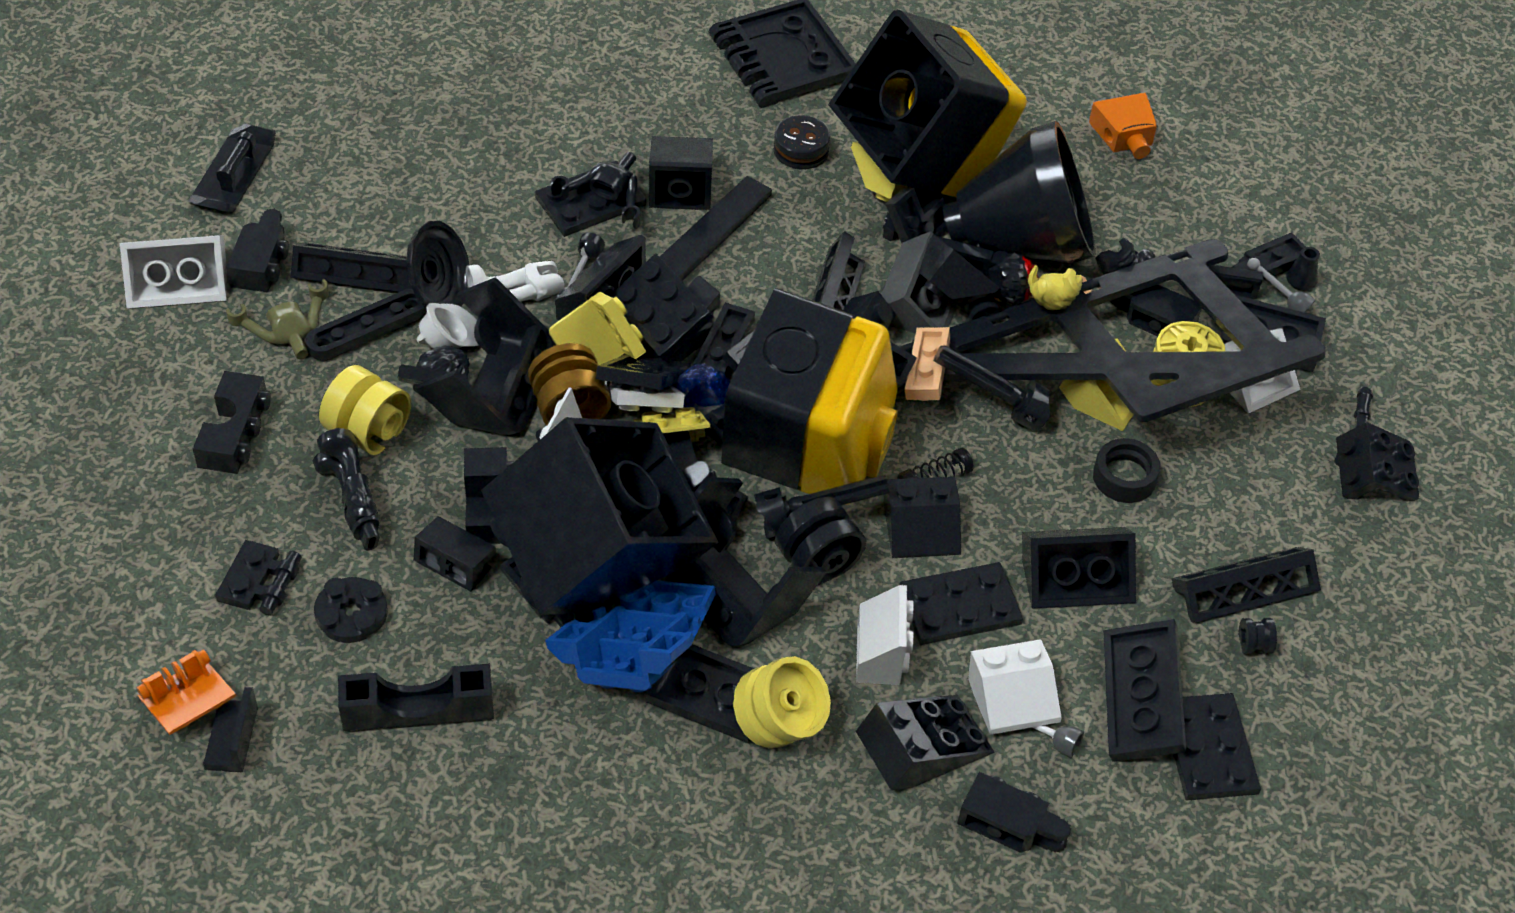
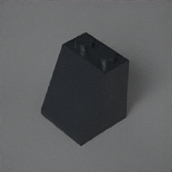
(680, 173)

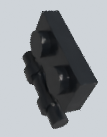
(250, 571)

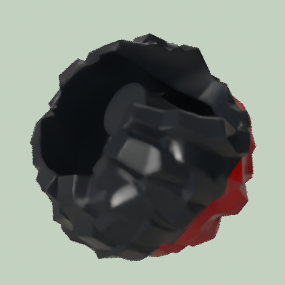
(1012, 278)

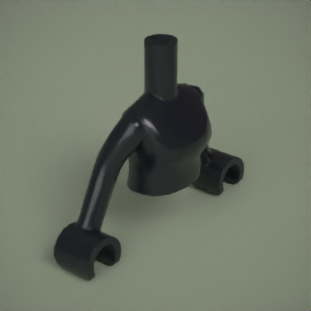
(608, 182)

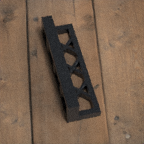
(350, 266)
(833, 274)
(1244, 570)

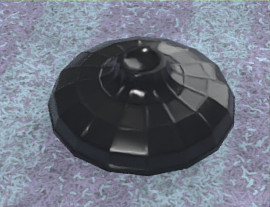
(437, 264)

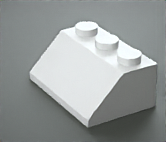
(174, 271)

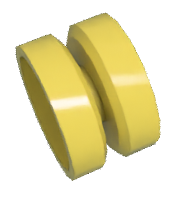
(782, 702)

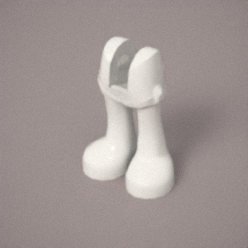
(536, 280)

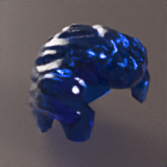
(703, 386)

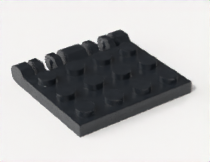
(786, 47)

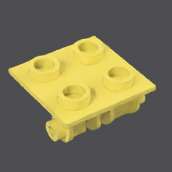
(682, 420)

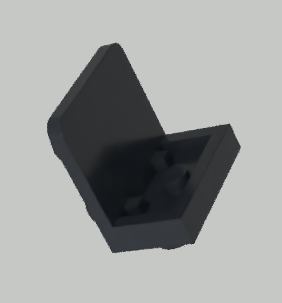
(1374, 460)

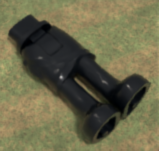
(341, 457)

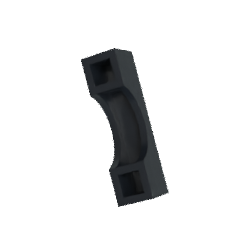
(375, 703)

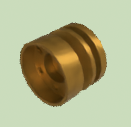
(564, 368)

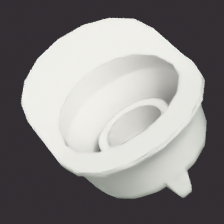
(447, 326)

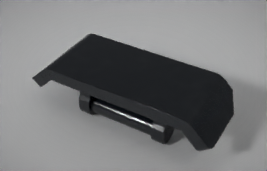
(234, 167)

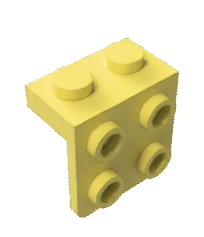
(601, 327)

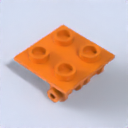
(186, 693)

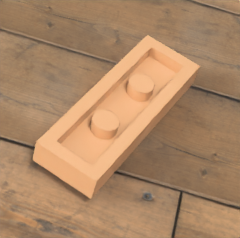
(927, 376)

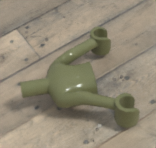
(286, 320)

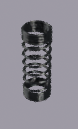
(957, 456)

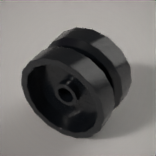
(821, 537)

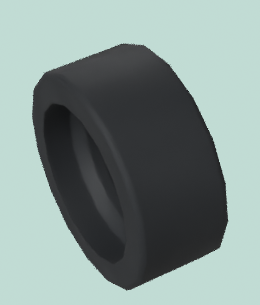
(1120, 489)

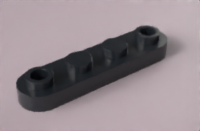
(364, 325)

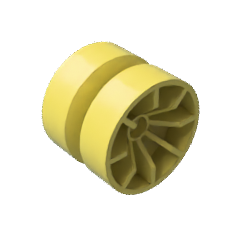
(365, 407)

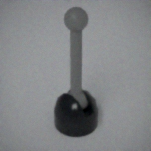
(589, 248)

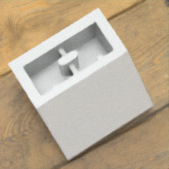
(884, 637)

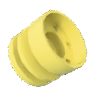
(1187, 337)

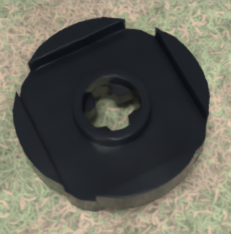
(346, 591)

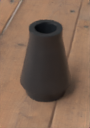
(1304, 271)

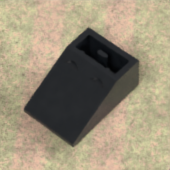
(921, 739)

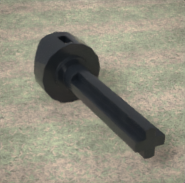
(1030, 401)
(777, 508)

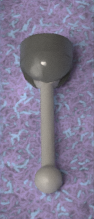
(1296, 301)

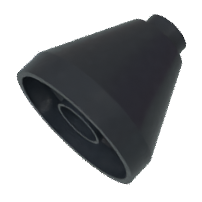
(1027, 202)

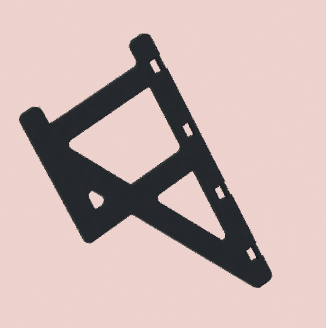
(1197, 374)

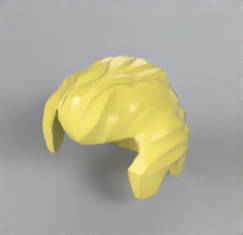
(1053, 289)

